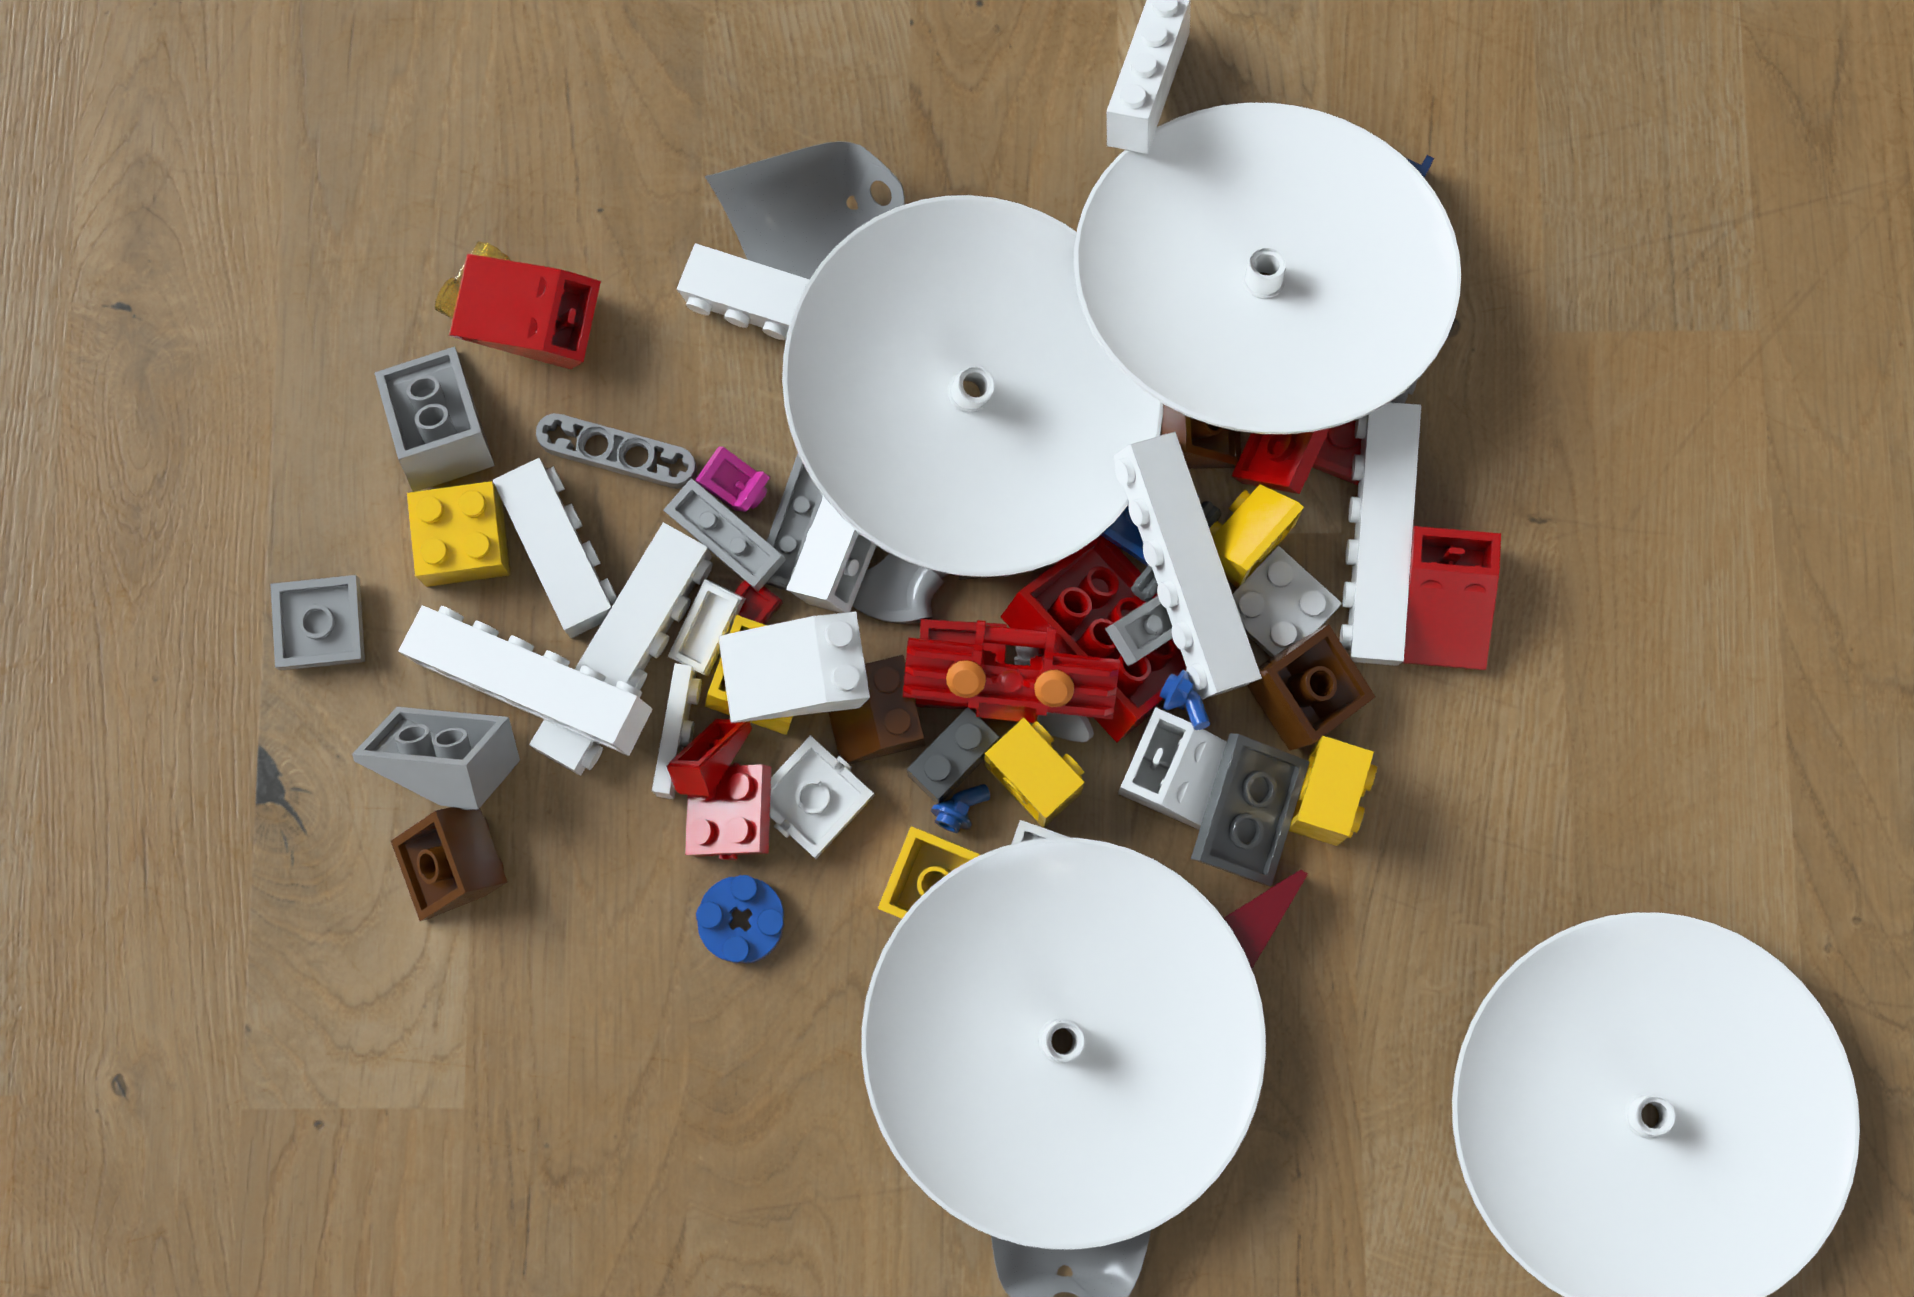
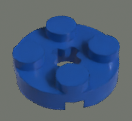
(736, 944)

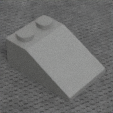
(433, 419)
(442, 754)

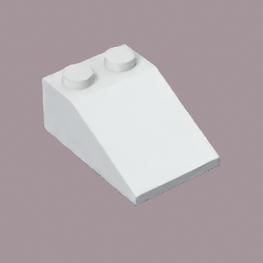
(794, 668)

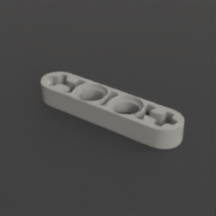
(618, 445)

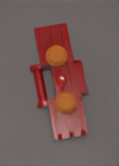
(1009, 691)

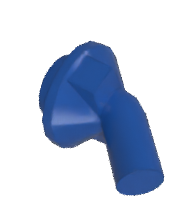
(1179, 693)
(953, 813)

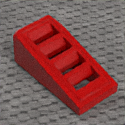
(707, 757)

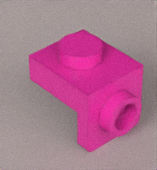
(733, 480)

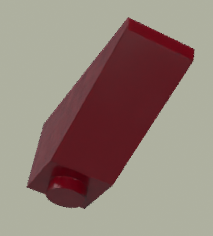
(1259, 918)

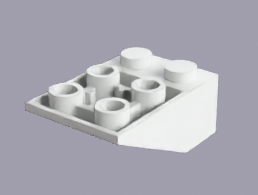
(1174, 768)

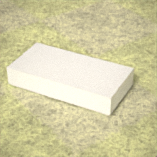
(708, 618)

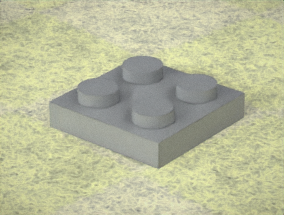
(317, 622)

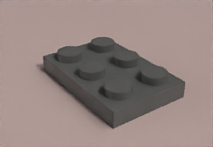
(1250, 809)

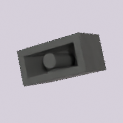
(952, 756)

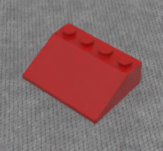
(1081, 600)

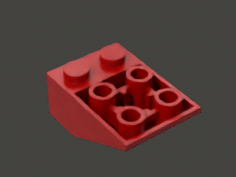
(525, 309)
(1451, 597)

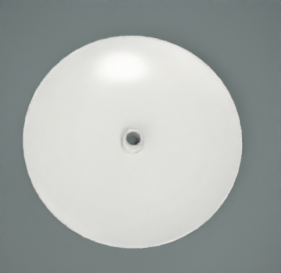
(1246, 189)
(882, 407)
(1158, 1061)
(1747, 1094)

